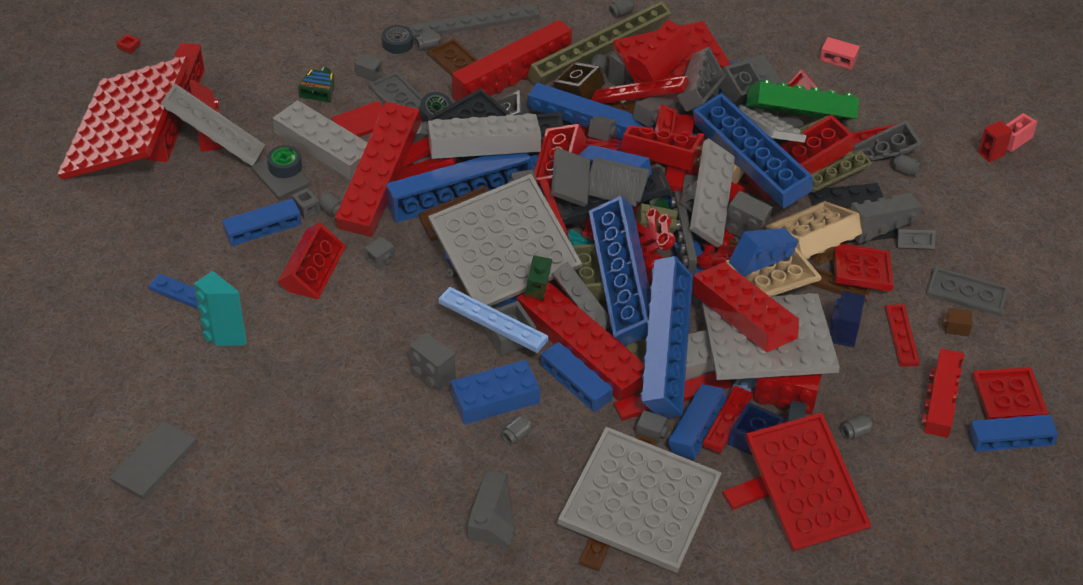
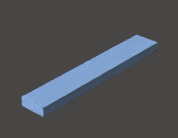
(493, 319)

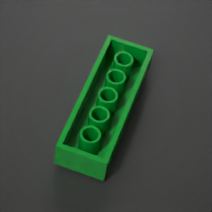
(802, 101)

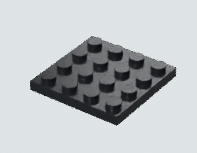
(476, 104)
(846, 195)

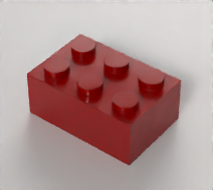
(784, 389)

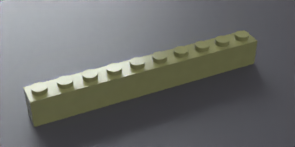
(598, 43)

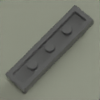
(581, 295)

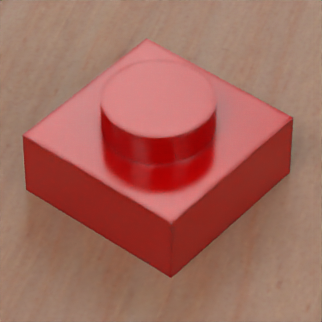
(128, 43)

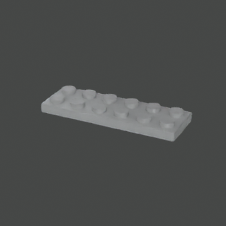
(213, 124)
(773, 125)
(712, 193)

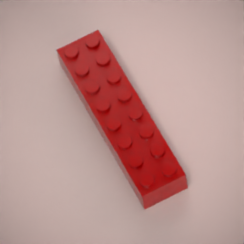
(511, 62)
(173, 123)
(379, 165)
(586, 340)

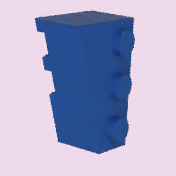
(762, 249)

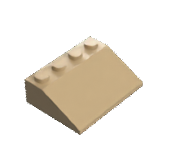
(820, 227)
(784, 275)

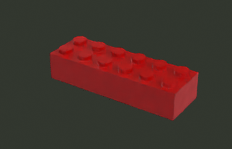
(823, 145)
(746, 307)

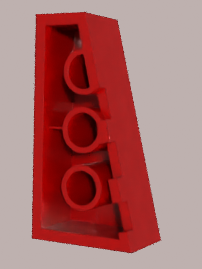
(663, 147)
(942, 393)

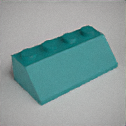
(219, 311)

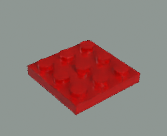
(863, 267)
(1009, 393)

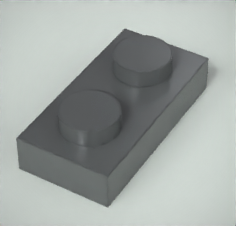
(916, 238)

